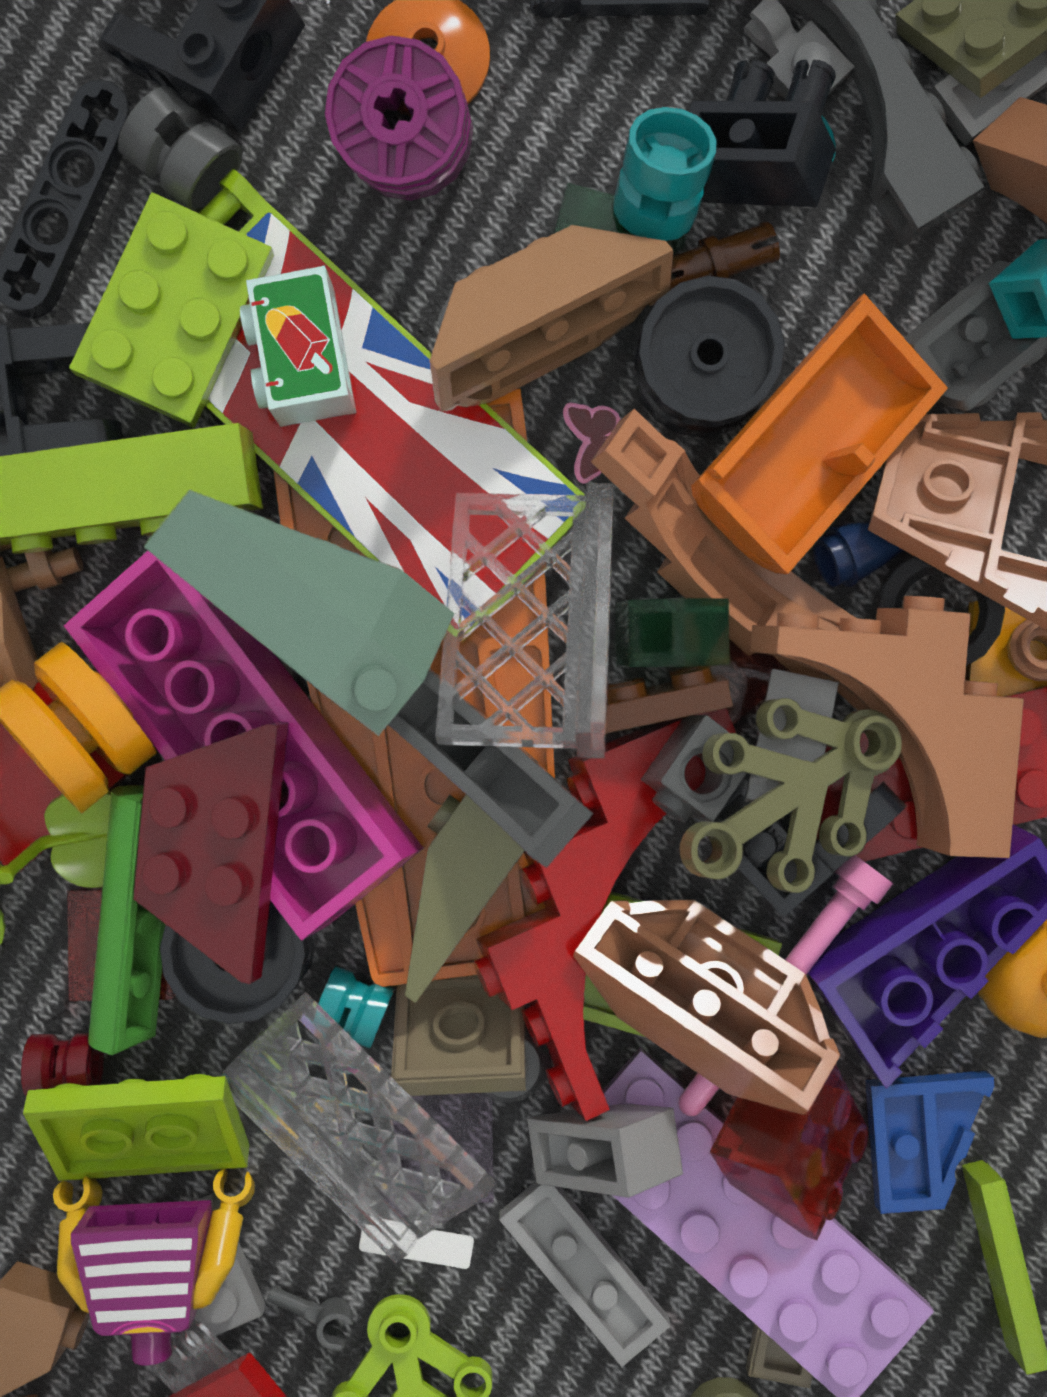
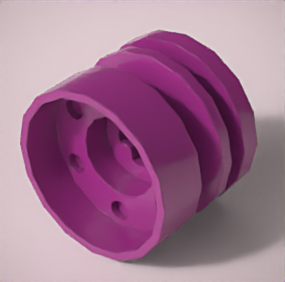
(417, 155)

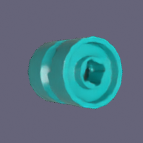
(664, 173)

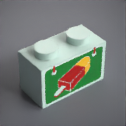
(299, 347)

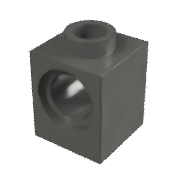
(668, 769)

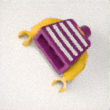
(146, 1263)

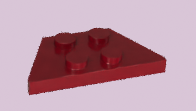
(213, 845)

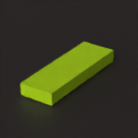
(1006, 1266)

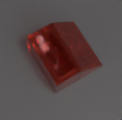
(793, 1159)

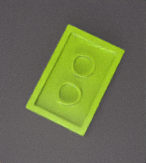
(171, 310)
(138, 1127)

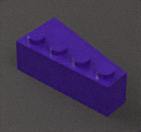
(930, 948)

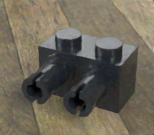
(770, 148)

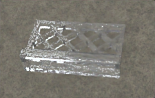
(587, 629)
(345, 1158)

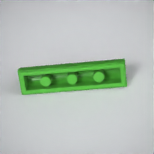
(128, 939)

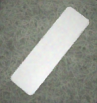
(434, 1248)

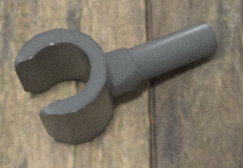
(317, 1314)

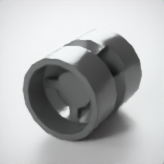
(171, 143)

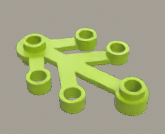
(406, 1352)

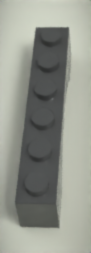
(917, 165)

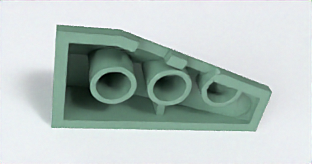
(328, 613)

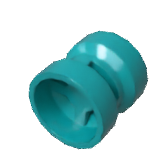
(355, 1004)

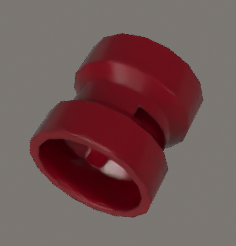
(57, 1062)

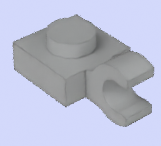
(774, 33)

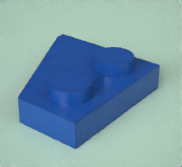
(921, 1136)

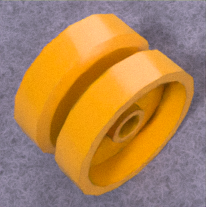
(80, 720)

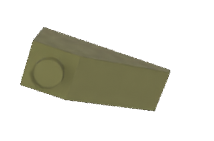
(459, 879)

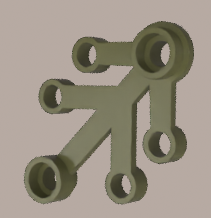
(800, 789)

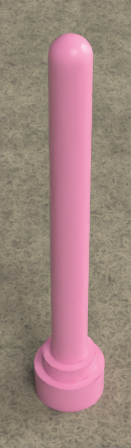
(855, 888)

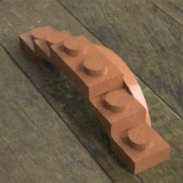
(697, 554)

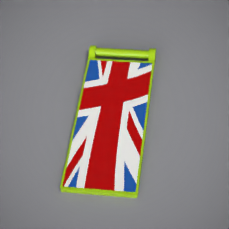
(397, 461)

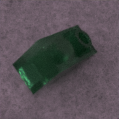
(672, 632)

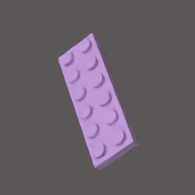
(817, 1299)

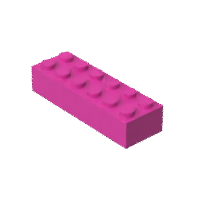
(205, 679)

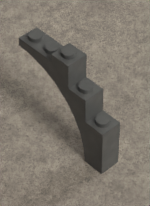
(497, 778)

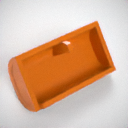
(818, 439)

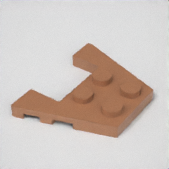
(950, 498)

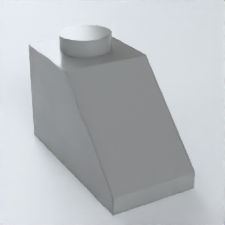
(610, 1154)

